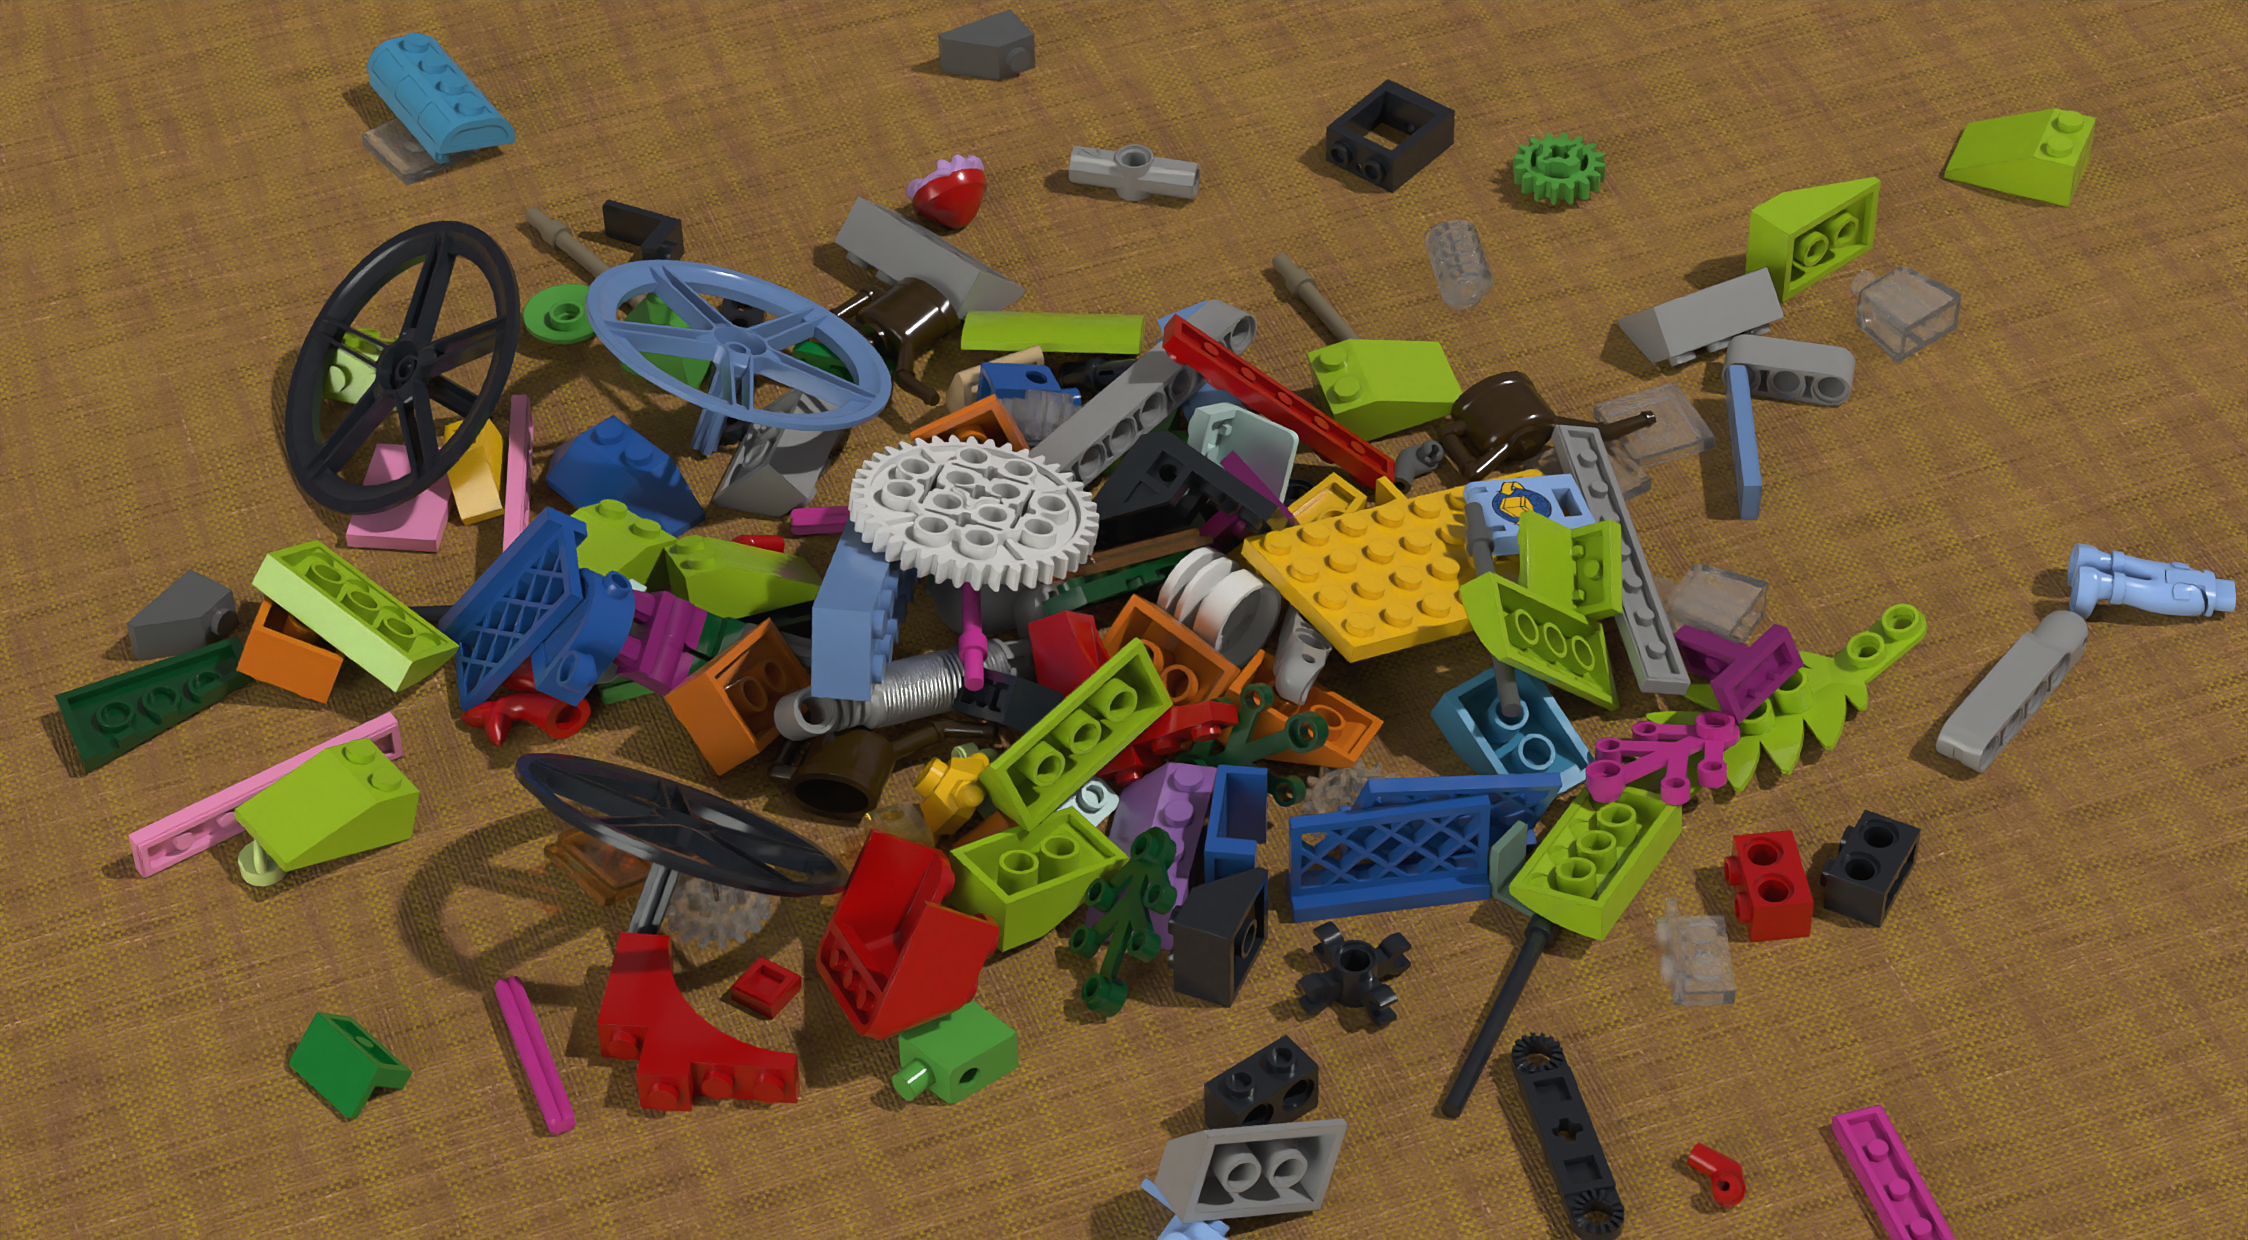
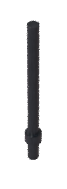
(1539, 935)

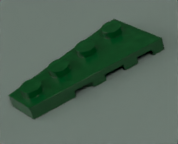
(1113, 584)
(143, 702)

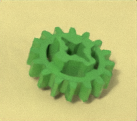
(1562, 168)

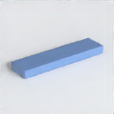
(1743, 442)

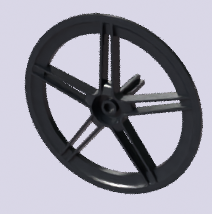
(405, 370)
(672, 835)

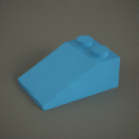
(1496, 744)

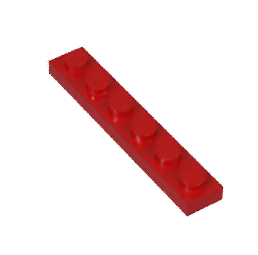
(1267, 397)

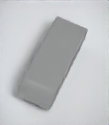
(1793, 369)

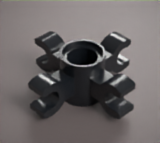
(1354, 974)

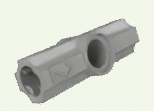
(1134, 172)

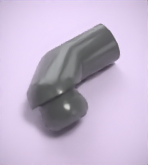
(1416, 462)

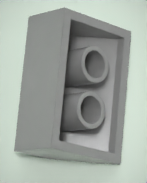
(1705, 318)
(776, 465)
(1250, 1169)

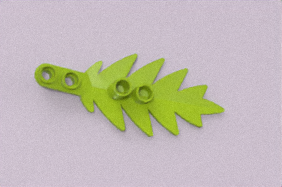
(1811, 696)

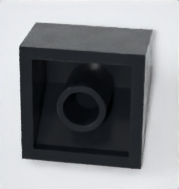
(1219, 936)

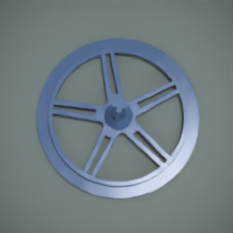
(735, 349)

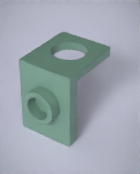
(1505, 862)

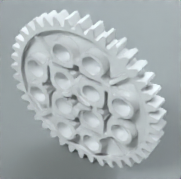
(973, 513)

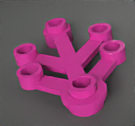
(1712, 732)

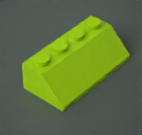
(1077, 737)

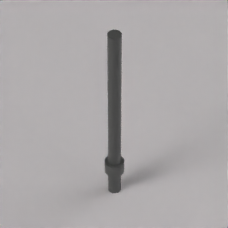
(1480, 545)

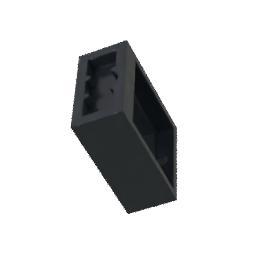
(1423, 119)

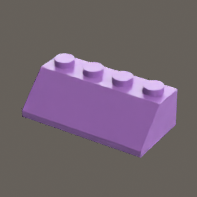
(1180, 802)

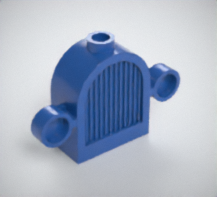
(586, 639)

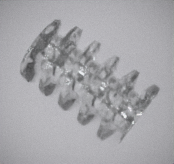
(1458, 263)

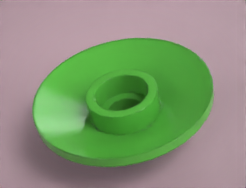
(559, 314)

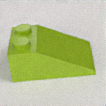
(2026, 154)
(1812, 233)
(1383, 384)
(624, 544)
(737, 577)
(332, 807)
(1032, 876)

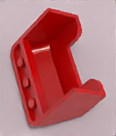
(891, 945)

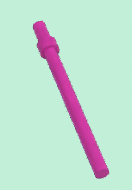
(972, 643)

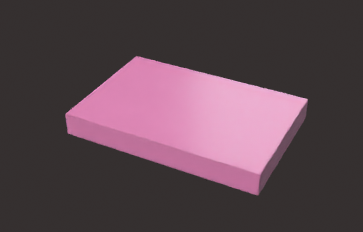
(411, 526)

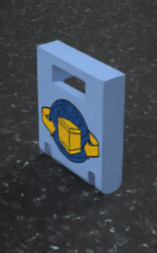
(1508, 498)

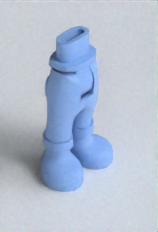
(2144, 584)

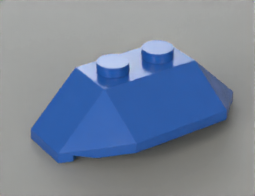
(624, 467)

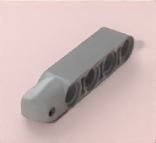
(1298, 656)
(2013, 690)

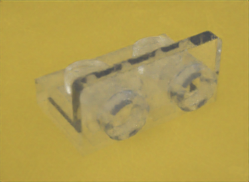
(1695, 958)

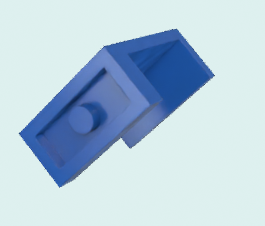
(1235, 821)

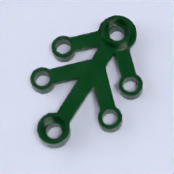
(1242, 752)
(1150, 859)

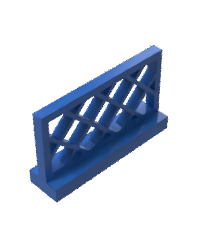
(495, 600)
(1511, 799)
(1392, 881)

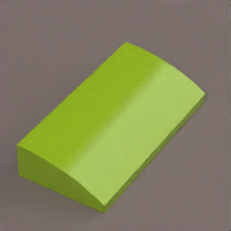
(1053, 332)
(354, 614)
(1541, 637)
(1597, 860)

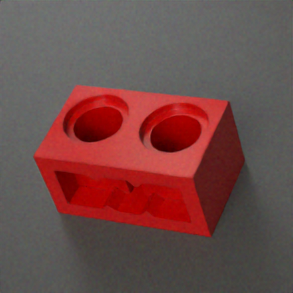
(1769, 886)

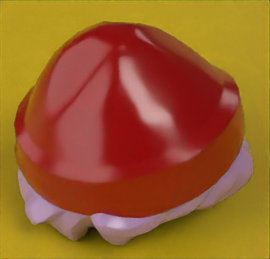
(950, 192)

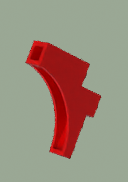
(1070, 650)
(677, 1048)

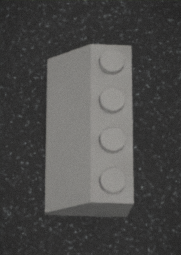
(909, 250)

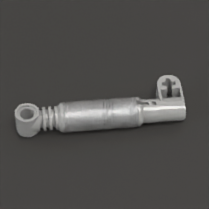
(916, 684)

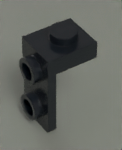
(655, 233)

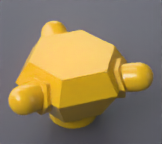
(950, 792)

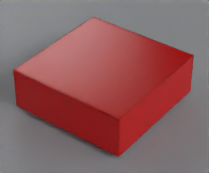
(766, 987)

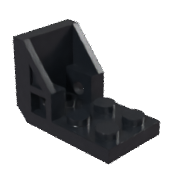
(1149, 486)

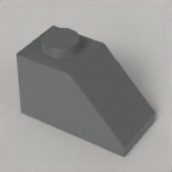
(988, 47)
(183, 618)

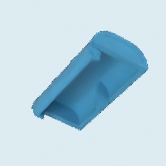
(435, 97)

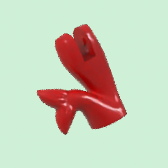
(546, 712)

